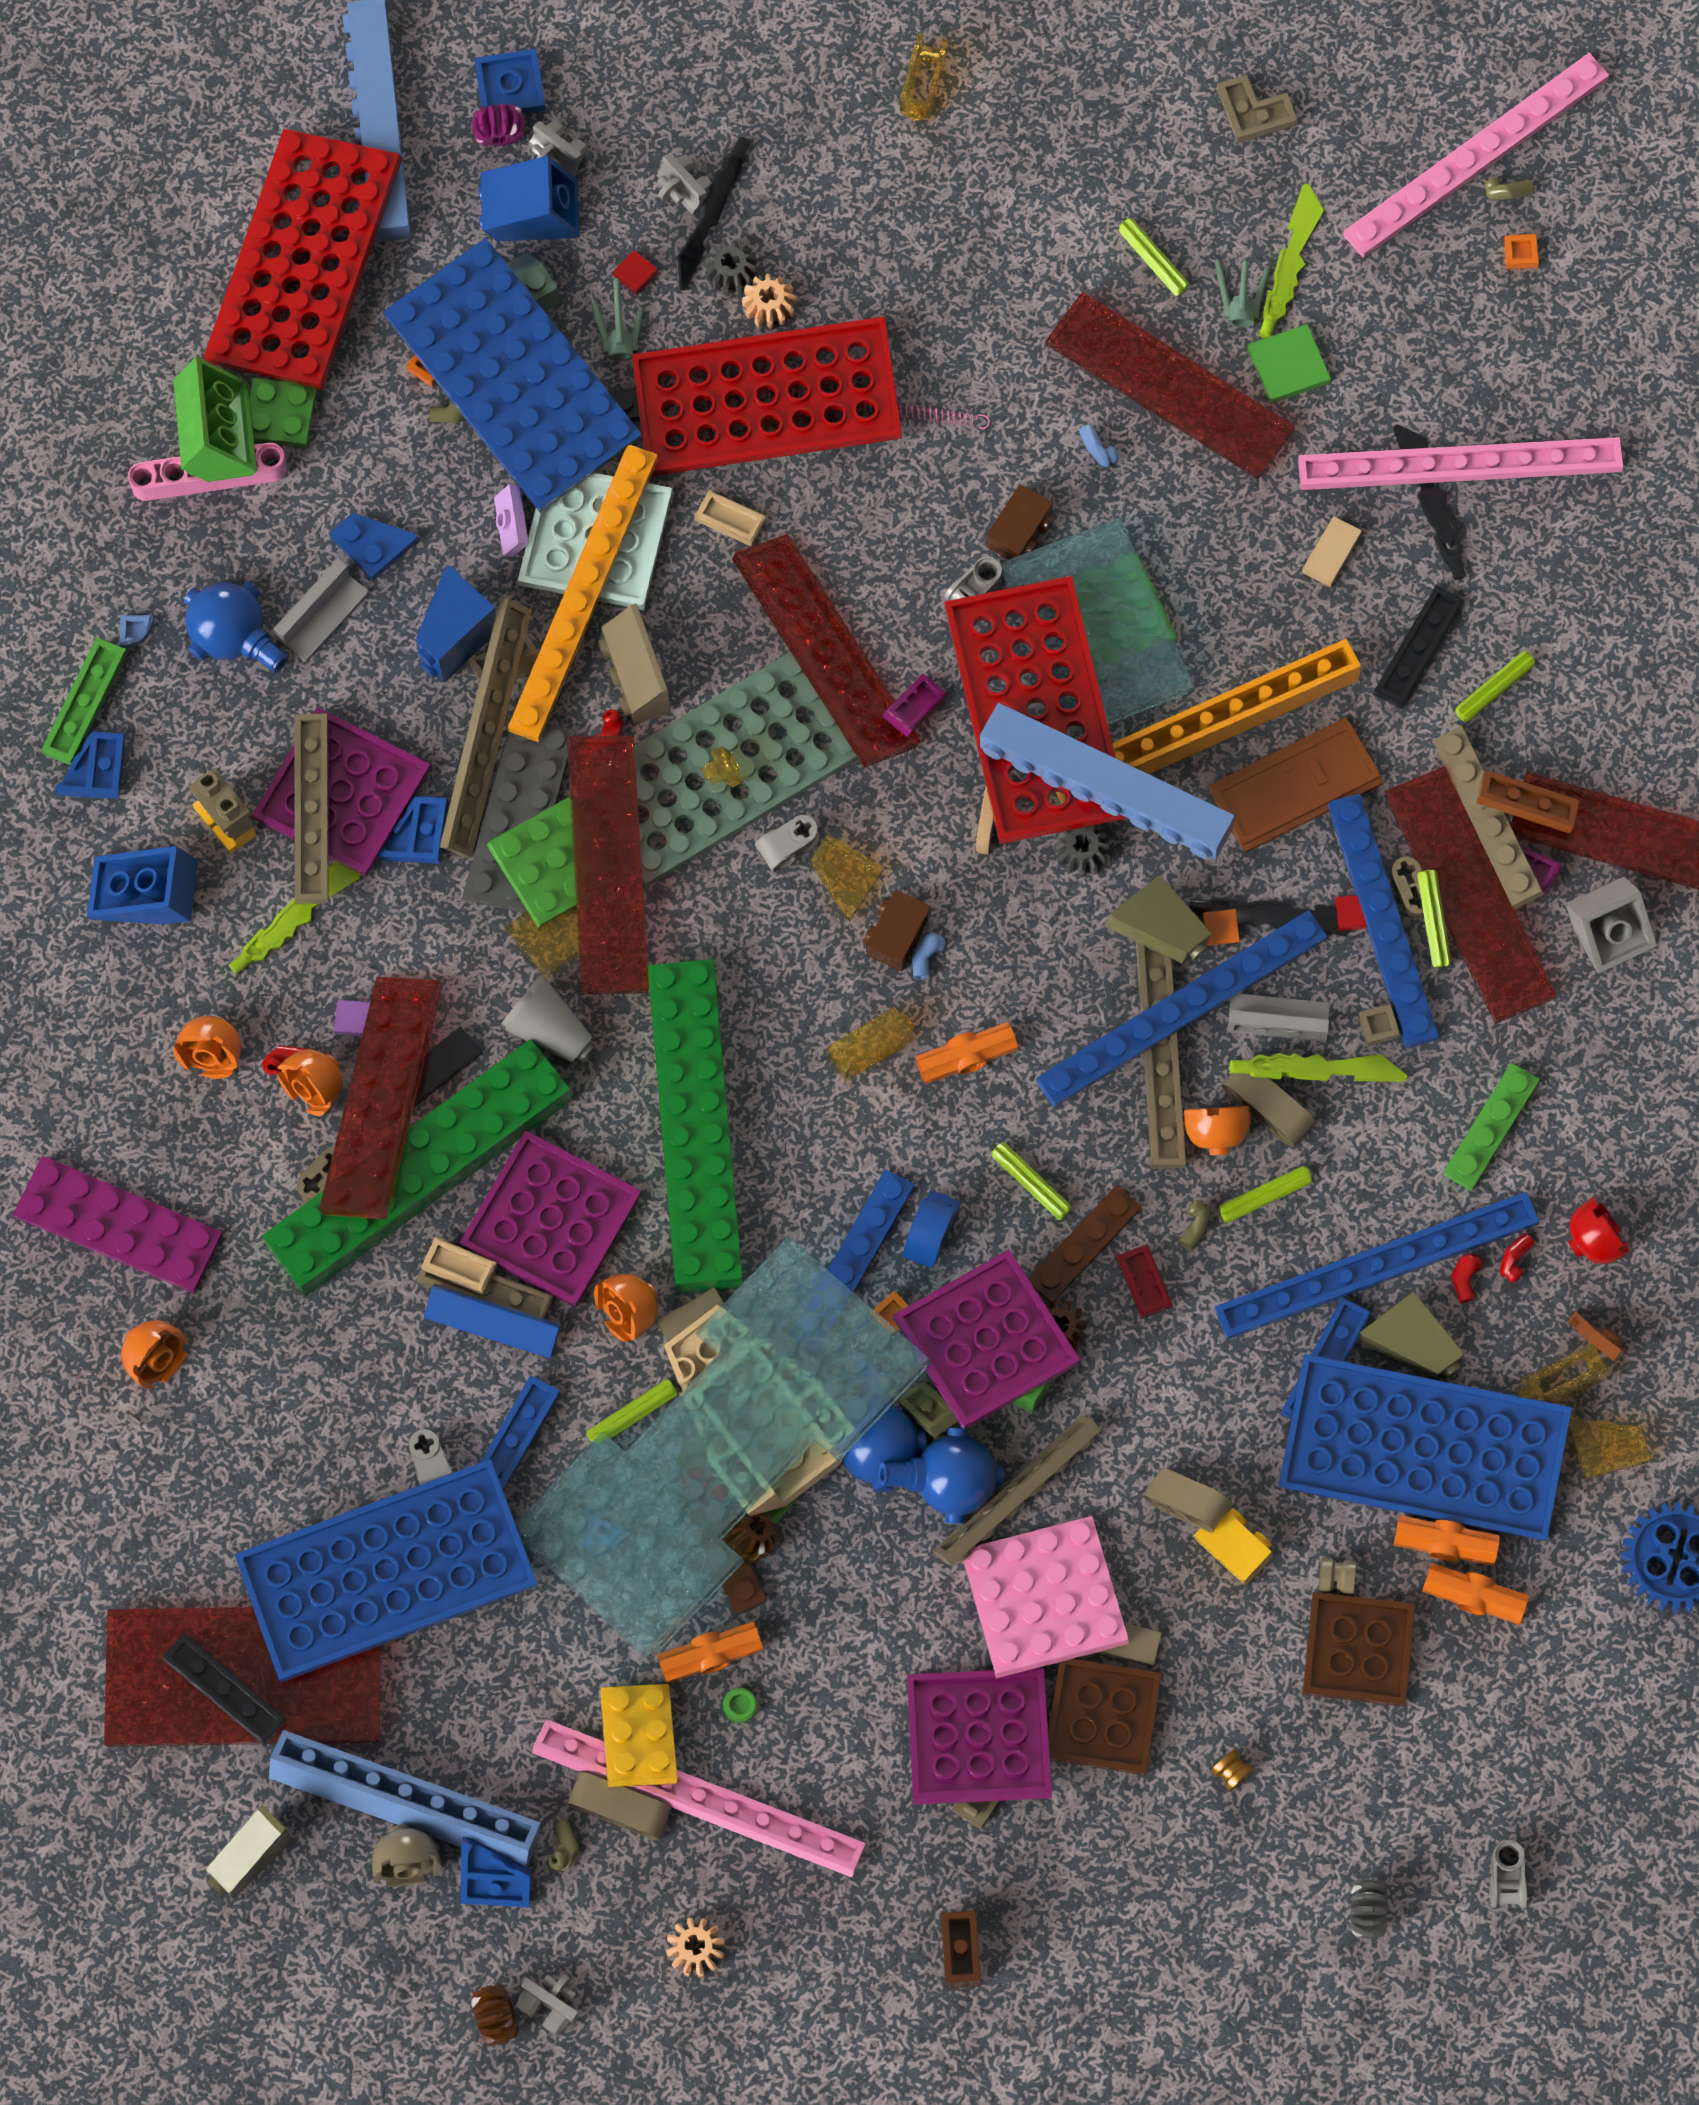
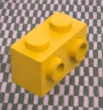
(1236, 1547)

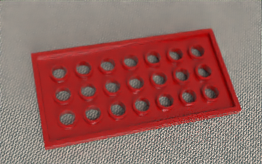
(342, 282)
(745, 354)
(981, 701)

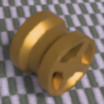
(1232, 1770)

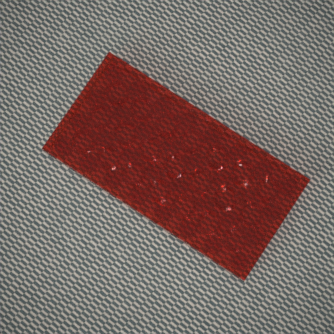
(158, 1707)

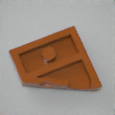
(1606, 1341)

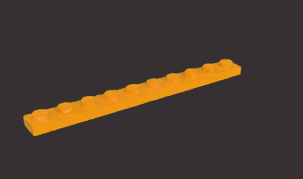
(582, 593)

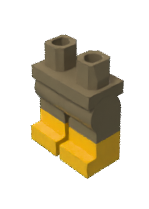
(222, 810)

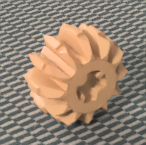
(773, 310)
(704, 1938)

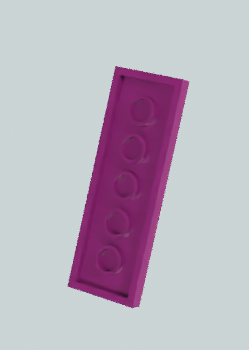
(118, 1224)

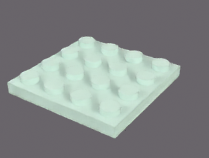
(564, 527)

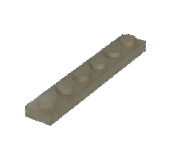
(311, 808)
(1490, 824)
(1025, 1483)

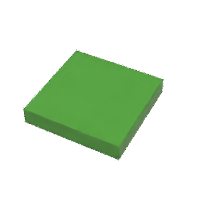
(1289, 363)

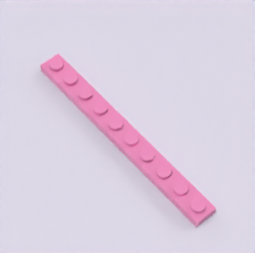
(1476, 155)
(1460, 463)
(712, 1804)

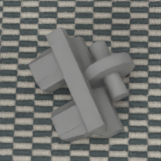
(550, 141)
(680, 185)
(561, 2013)

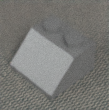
(1612, 924)

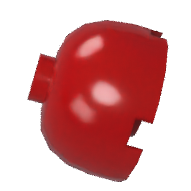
(1596, 1234)

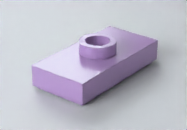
(511, 520)

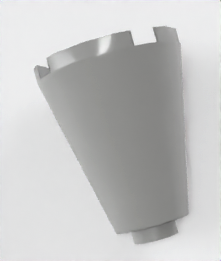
(548, 1023)

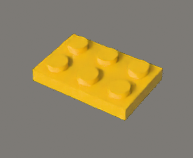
(638, 1735)

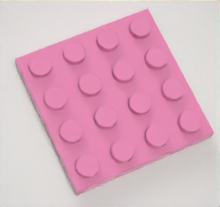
(1044, 1597)

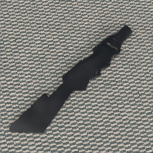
(711, 208)
(1434, 507)
(1269, 912)

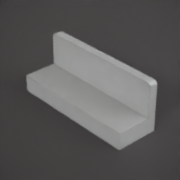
(320, 611)
(1279, 1017)

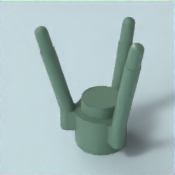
(1242, 310)
(620, 344)

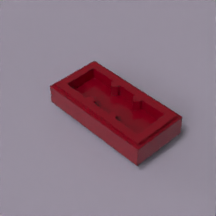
(1144, 1281)

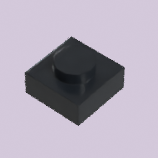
(627, 401)

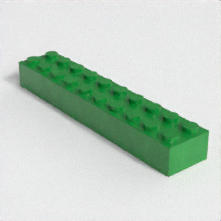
(695, 1126)
(435, 1158)

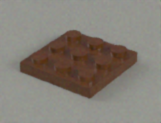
(1358, 1649)
(1103, 1716)

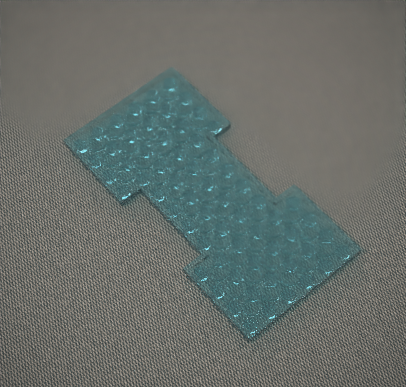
(648, 1523)

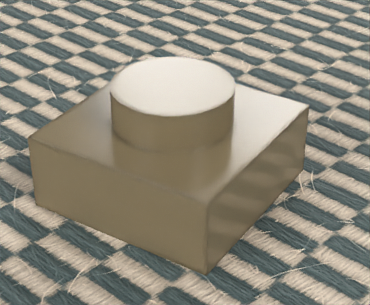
(1378, 1025)

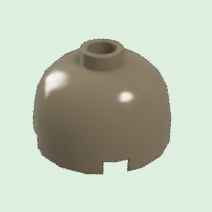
(405, 1857)

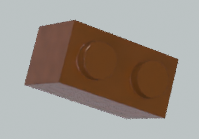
(1020, 524)
(897, 929)
(960, 1949)

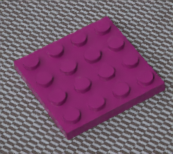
(367, 794)
(550, 1218)
(987, 1339)
(978, 1737)

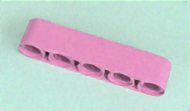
(162, 469)

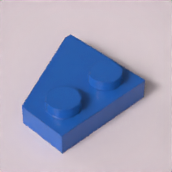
(371, 543)
(96, 769)
(418, 833)
(492, 1878)

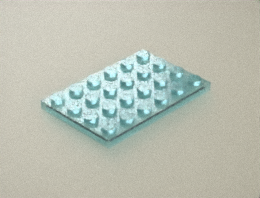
(1122, 621)

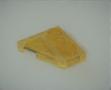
(845, 874)
(1607, 1446)

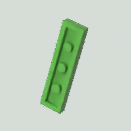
(84, 701)
(1491, 1126)

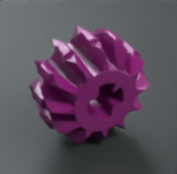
(498, 125)

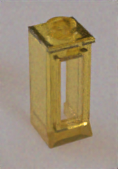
(914, 108)
(871, 1043)
(1598, 1373)

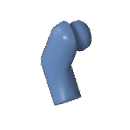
(1095, 448)
(922, 952)

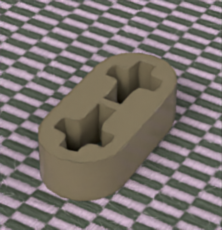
(1404, 889)
(313, 1173)

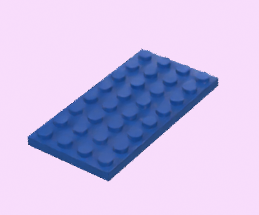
(512, 374)
(1425, 1447)
(385, 1570)

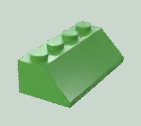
(214, 423)

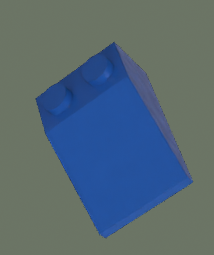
(143, 886)

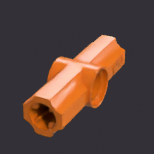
(966, 1053)
(1446, 1540)
(1475, 1593)
(710, 1652)

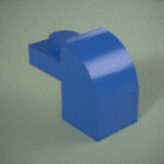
(931, 1228)

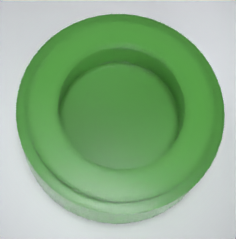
(740, 1705)

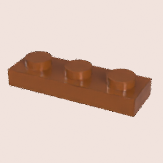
(1527, 801)

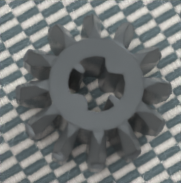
(720, 273)
(1087, 837)
(1369, 1908)

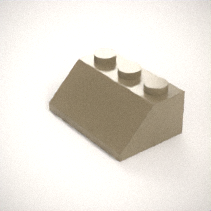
(634, 666)

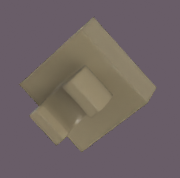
(975, 1812)

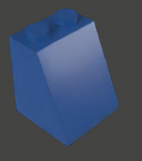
(529, 201)
(454, 626)

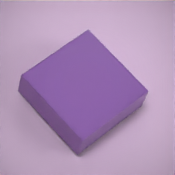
(351, 1017)

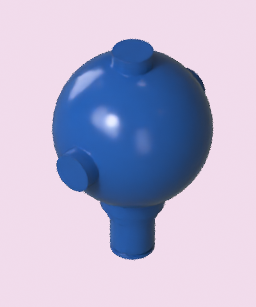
(228, 624)
(887, 1441)
(952, 1475)

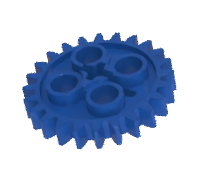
(1647, 1548)

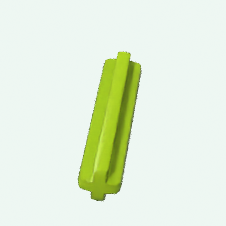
(1153, 257)
(1495, 686)
(1434, 918)
(1031, 1181)
(1265, 1194)
(634, 1411)

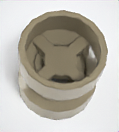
(1337, 1575)

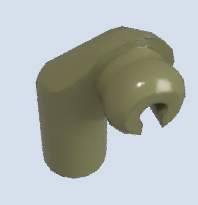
(1512, 190)
(445, 414)
(1197, 1227)
(567, 1848)

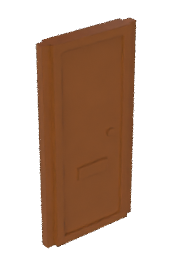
(1295, 784)

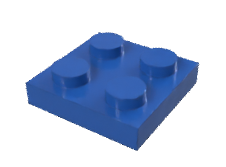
(511, 80)

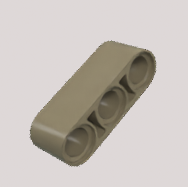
(1270, 1106)
(1187, 1500)
(619, 1806)

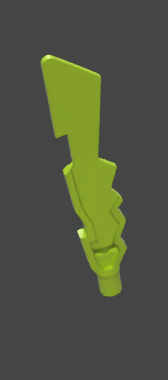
(1290, 263)
(288, 920)
(1317, 1068)

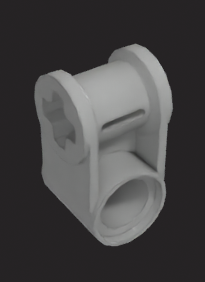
(971, 582)
(784, 844)
(429, 1465)
(1508, 1878)

